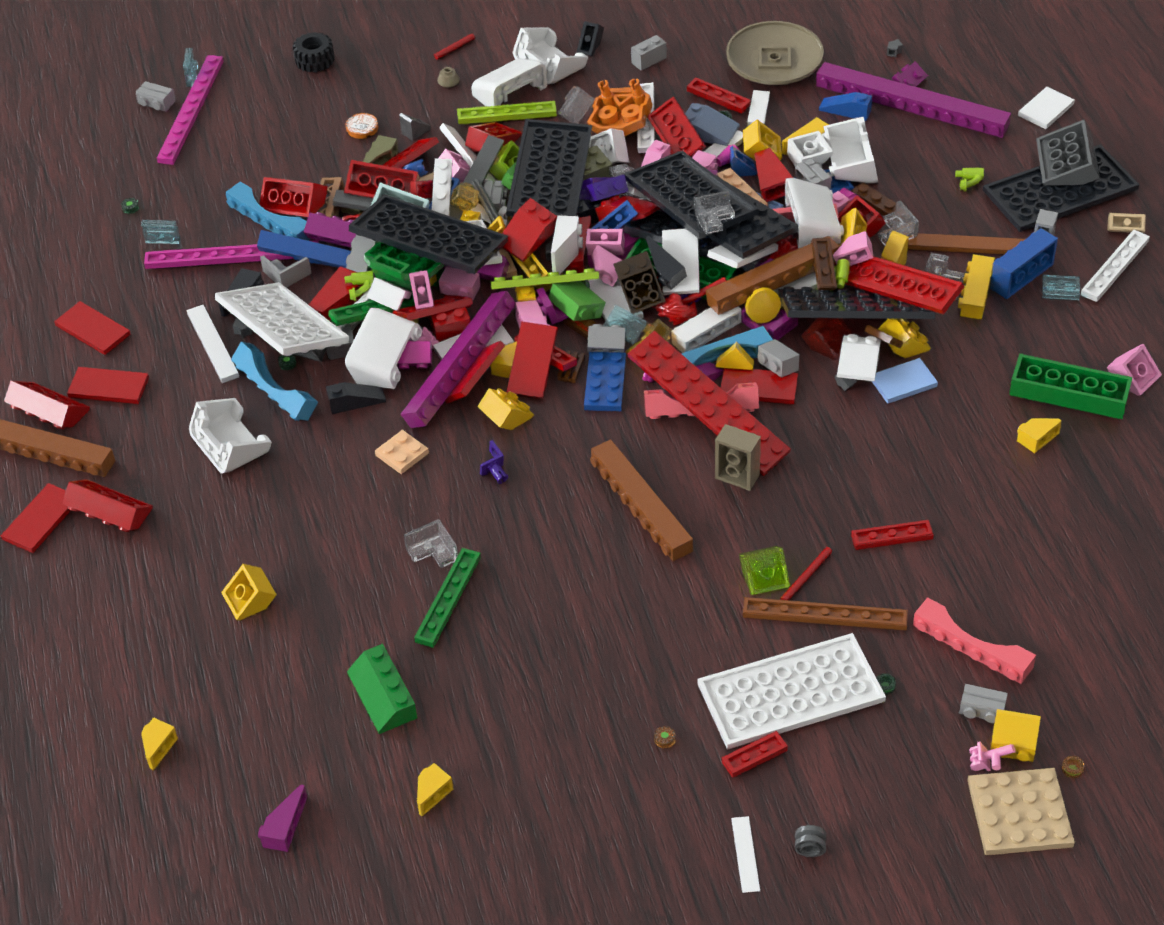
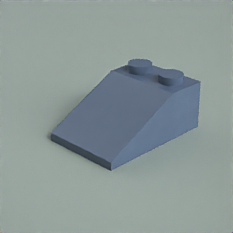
(711, 124)

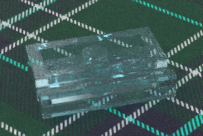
(190, 67)
(160, 231)
(1061, 287)
(632, 323)

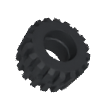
(313, 52)

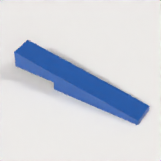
(300, 248)

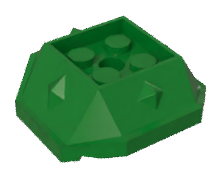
(395, 264)

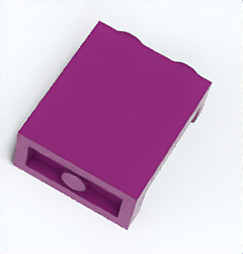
(776, 327)

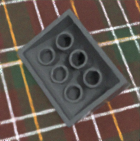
(1068, 156)

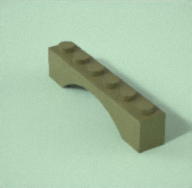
(380, 152)

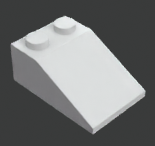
(566, 242)
(859, 357)

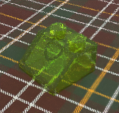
(764, 569)

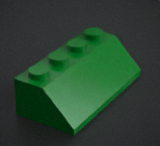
(382, 689)

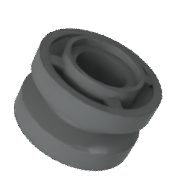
(810, 841)

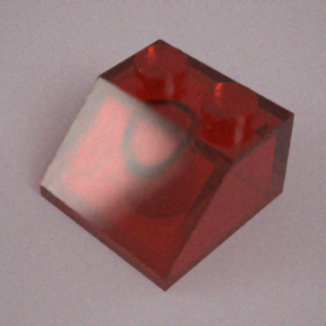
(826, 336)

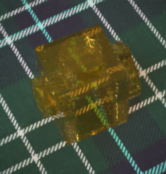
(464, 197)
(659, 327)

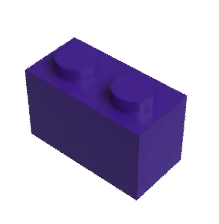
(607, 188)

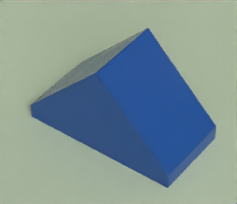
(742, 164)

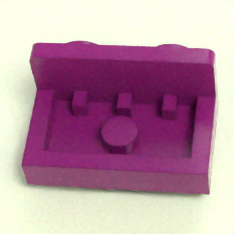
(910, 75)
(548, 308)

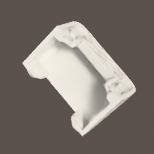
(539, 45)
(494, 86)
(851, 151)
(812, 211)
(379, 347)
(223, 436)

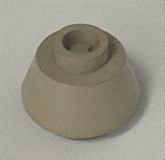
(448, 77)

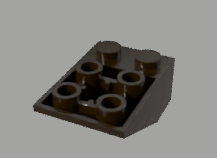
(639, 282)

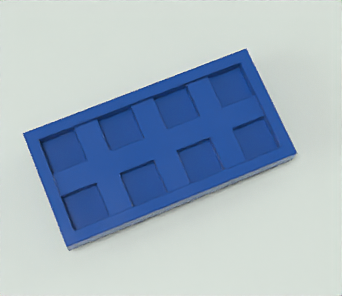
(605, 381)

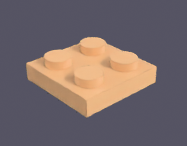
(401, 452)

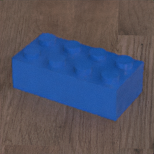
(1023, 263)

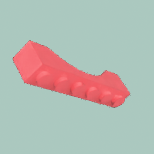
(662, 403)
(1009, 660)

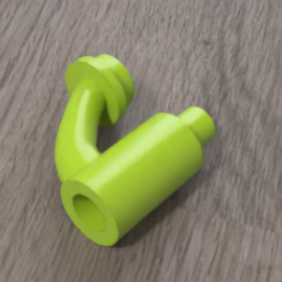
(974, 176)
(842, 272)
(357, 279)

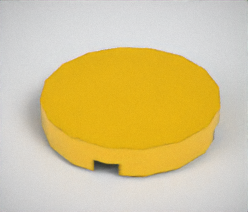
(763, 305)

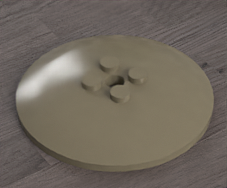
(794, 46)

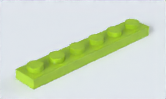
(506, 112)
(536, 279)

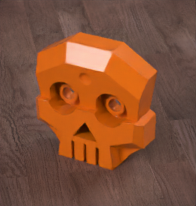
(620, 108)

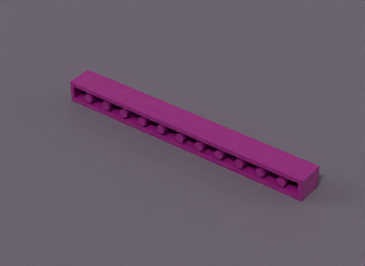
(915, 99)
(336, 231)

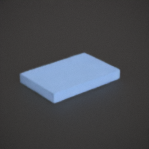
(904, 380)

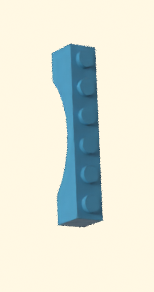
(242, 199)
(748, 341)
(252, 362)

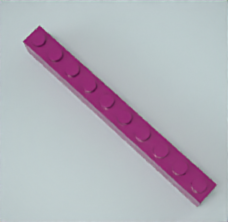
(458, 359)

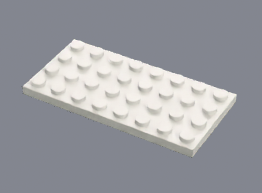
(282, 318)
(790, 690)

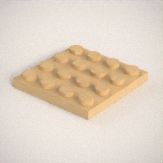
(1020, 811)

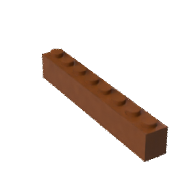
(769, 275)
(55, 448)
(641, 500)

